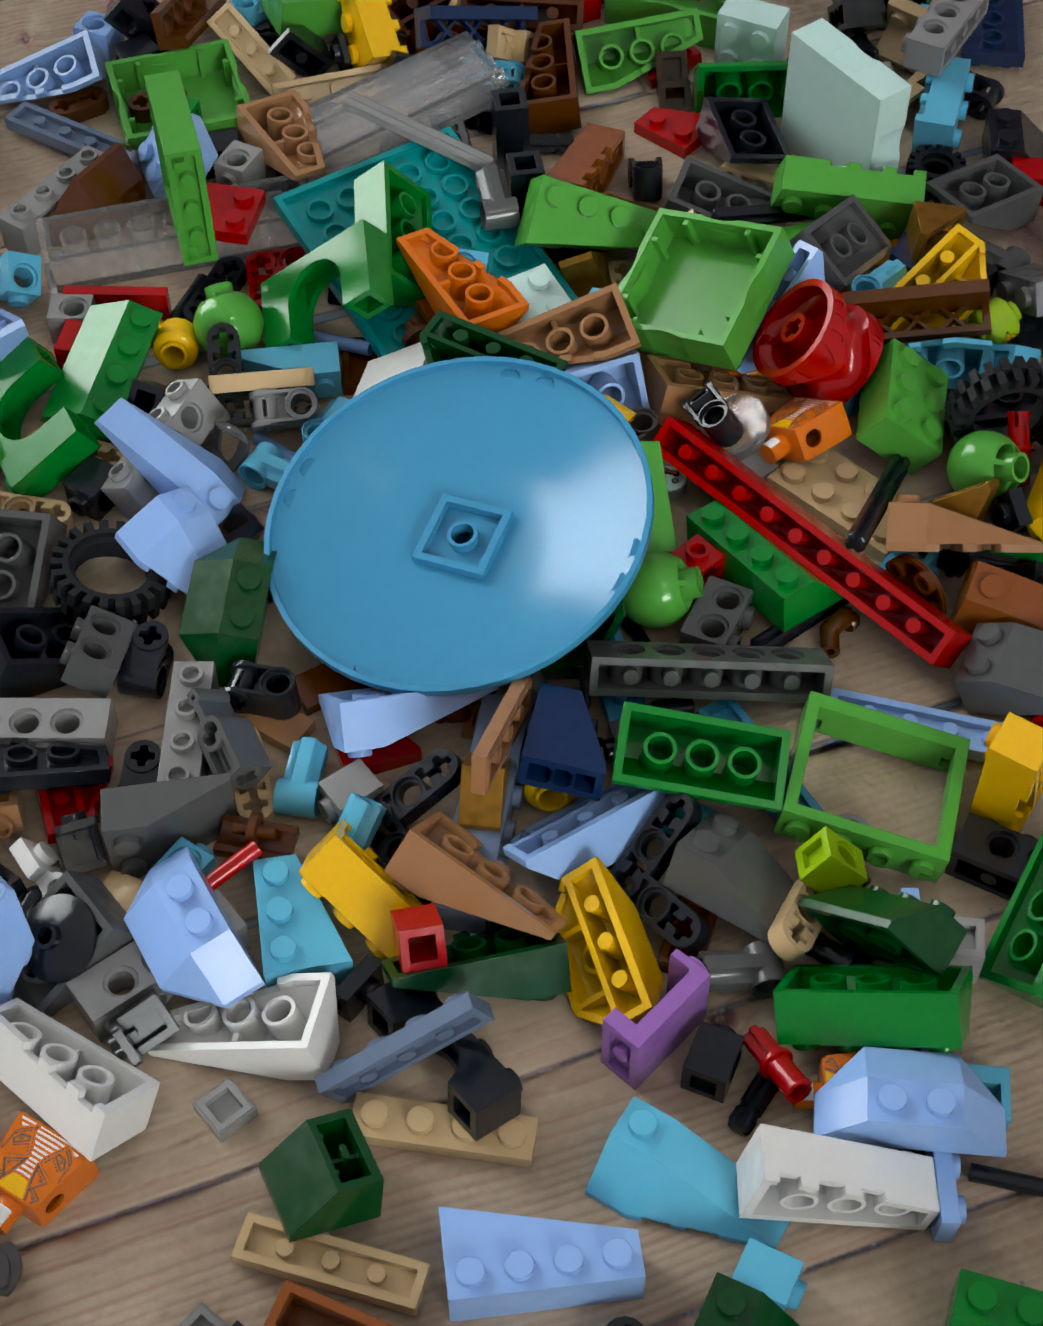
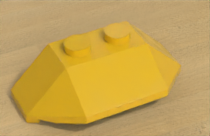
(953, 259)
(606, 947)

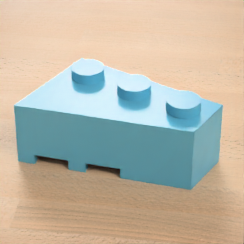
(294, 924)

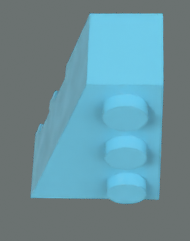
(943, 106)

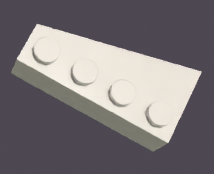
(72, 1081)
(834, 1181)

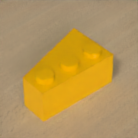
(369, 31)
(1011, 773)
(355, 887)

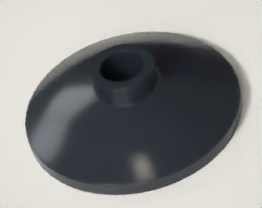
(72, 940)

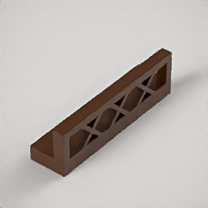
(182, 21)
(927, 300)

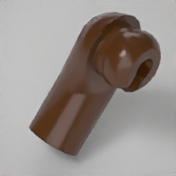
(841, 619)

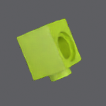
(830, 862)

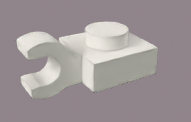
(37, 862)

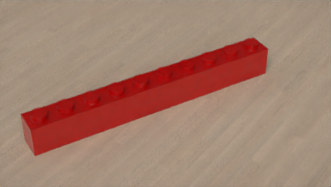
(813, 544)

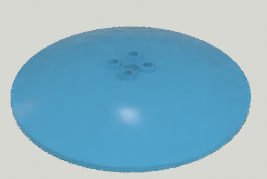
(446, 450)

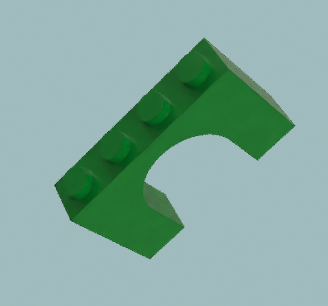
(291, 295)
(58, 446)

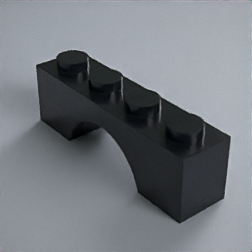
(481, 1089)

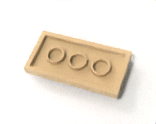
(833, 493)

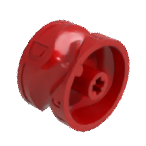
(818, 343)

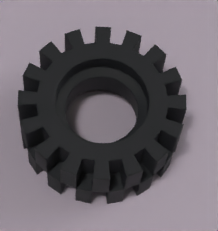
(935, 162)

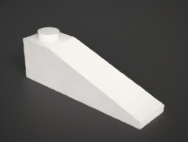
(271, 1033)

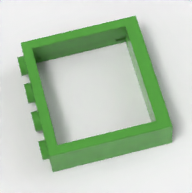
(181, 167)
(889, 736)

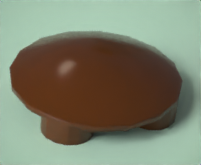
(919, 579)

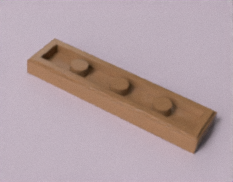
(500, 735)

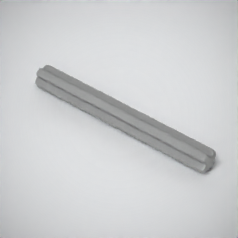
(416, 131)

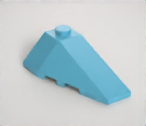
(673, 1177)

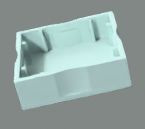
(841, 101)

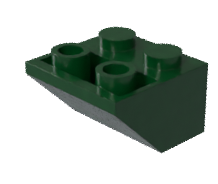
(323, 1177)

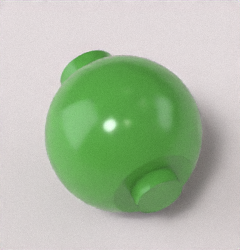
(229, 307)
(986, 456)
(662, 590)

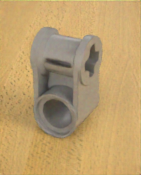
(280, 408)

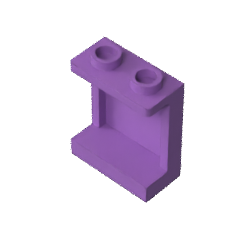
(639, 1048)

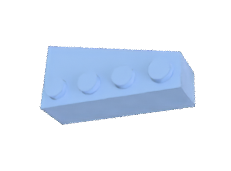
(534, 1264)

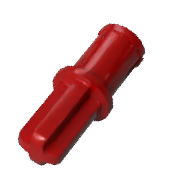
(1020, 434)
(777, 1064)

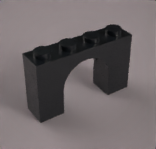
(511, 141)

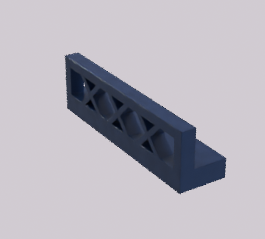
(466, 14)

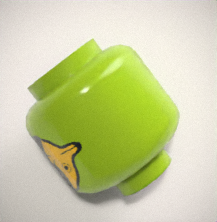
(1004, 321)

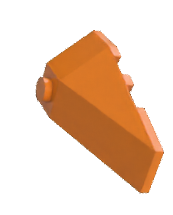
(459, 285)

